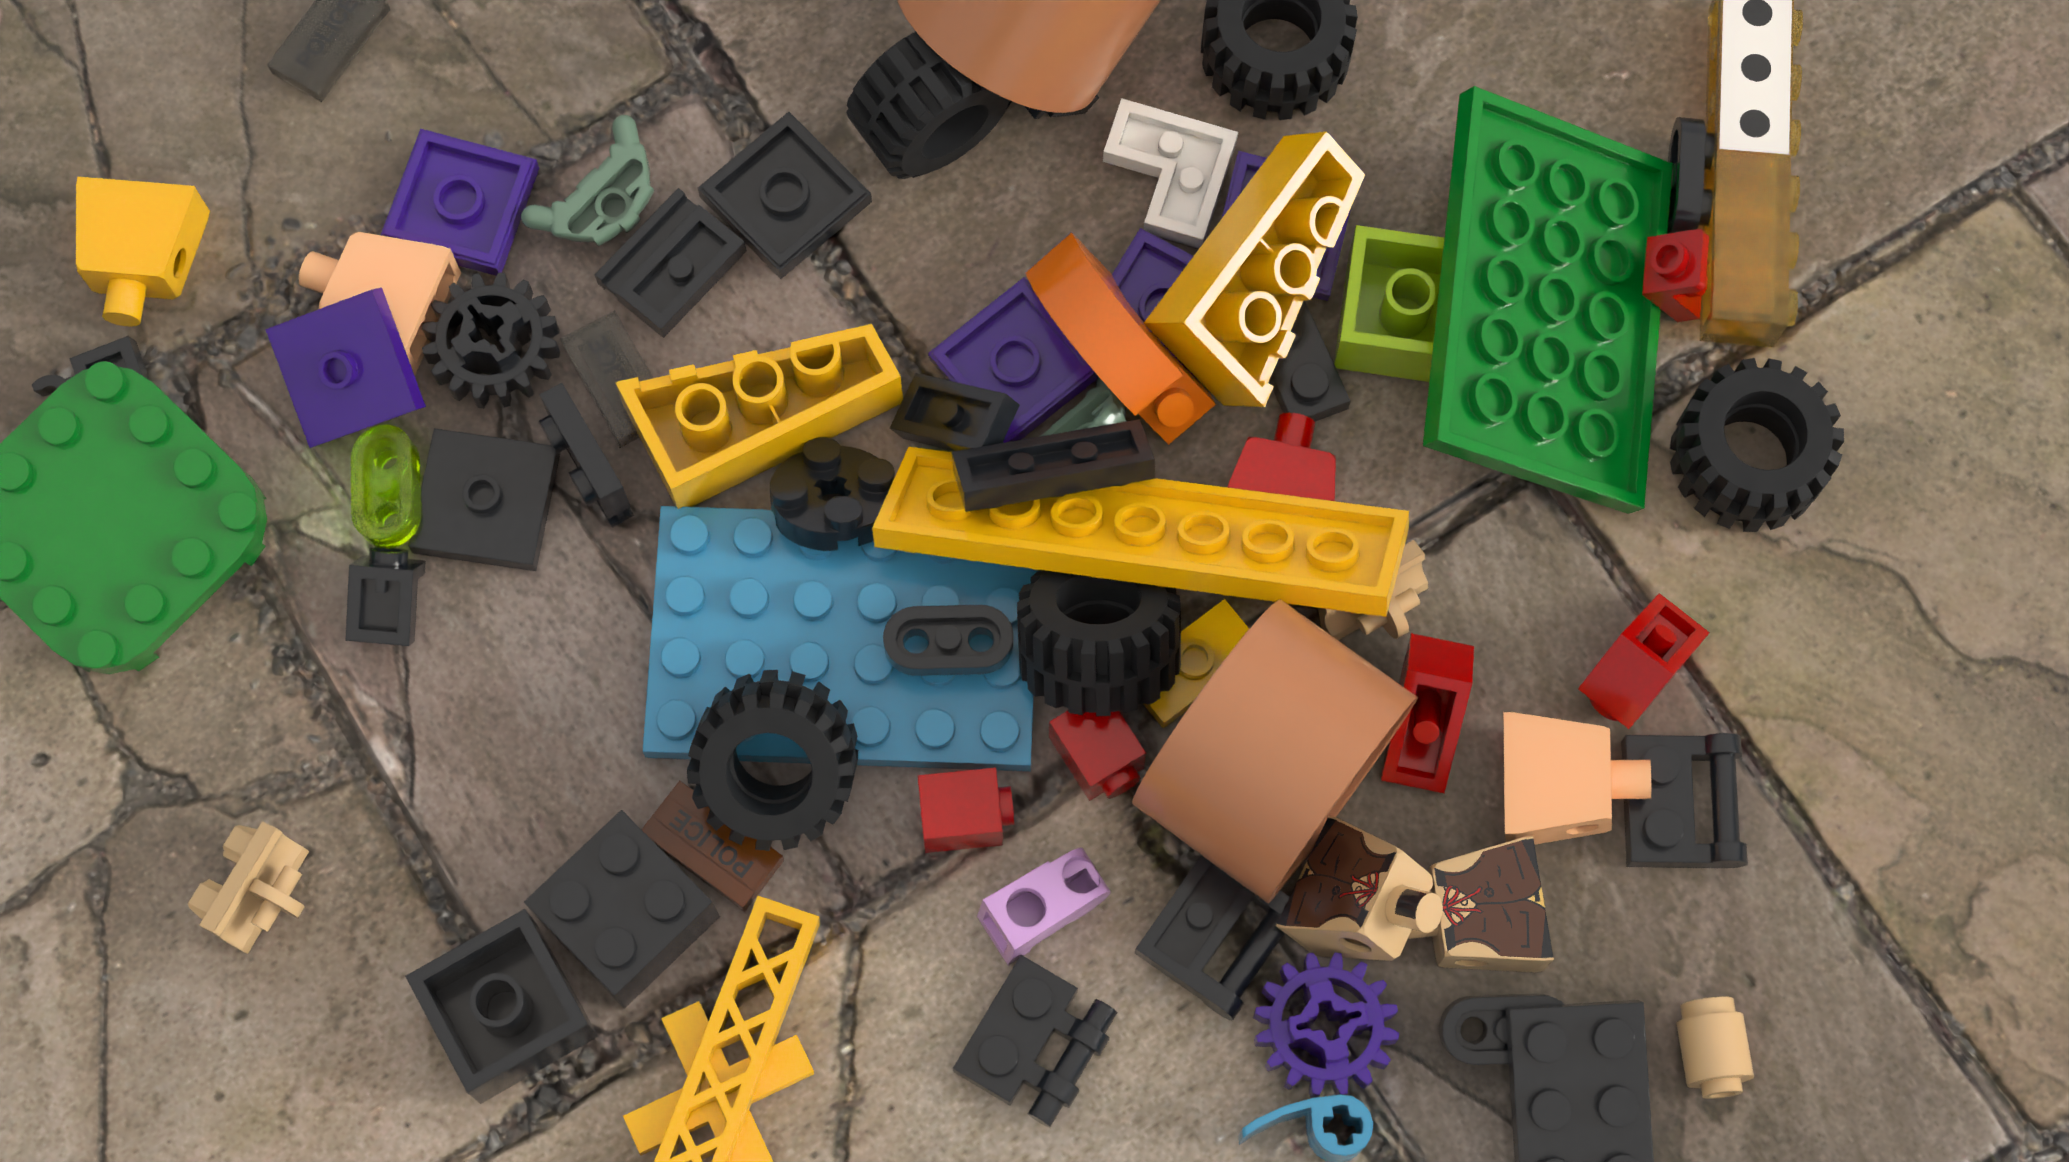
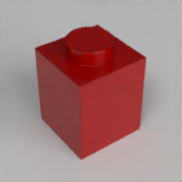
(1098, 752)
(964, 809)

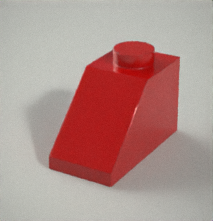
(1642, 661)
(1427, 739)

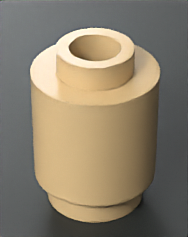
(1714, 1047)

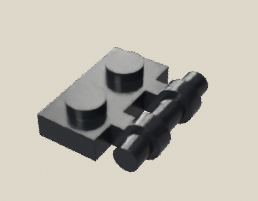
(1018, 1029)

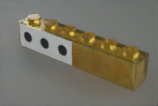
(1750, 175)

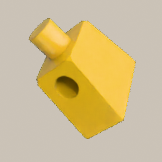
(136, 241)

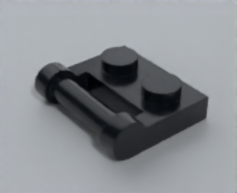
(1663, 827)
(1196, 926)

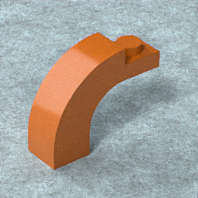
(1116, 341)

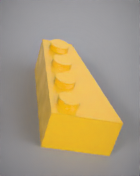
(758, 410)

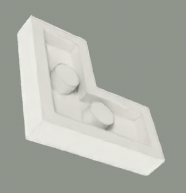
(1186, 158)

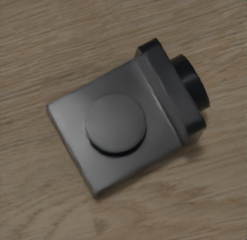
(383, 597)

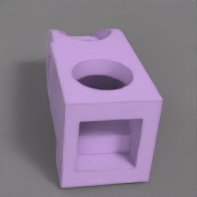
(1041, 903)

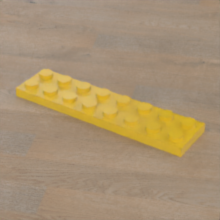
(1159, 536)

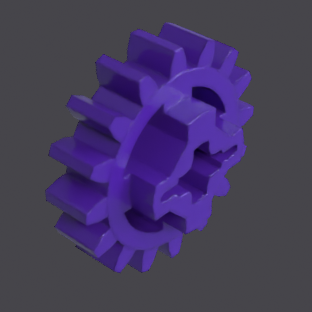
(1334, 1053)

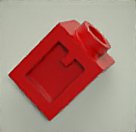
(1677, 273)

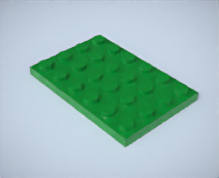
(1542, 303)

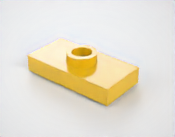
(1203, 650)

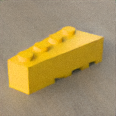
(1249, 278)

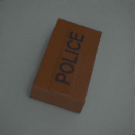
(725, 866)

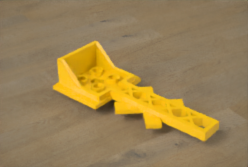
(721, 1092)

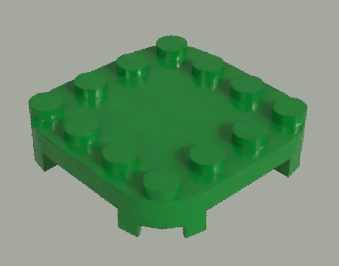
(118, 519)

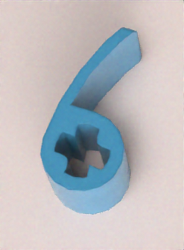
(1317, 1113)

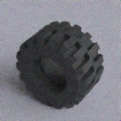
(1273, 78)
(920, 109)
(1785, 408)
(1097, 641)
(761, 808)

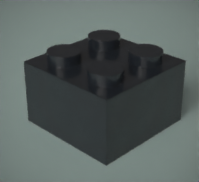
(622, 908)
(501, 1006)

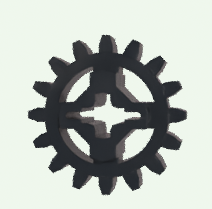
(474, 355)

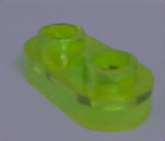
(385, 492)

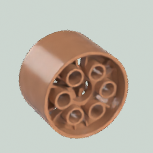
(1032, 50)
(1272, 749)

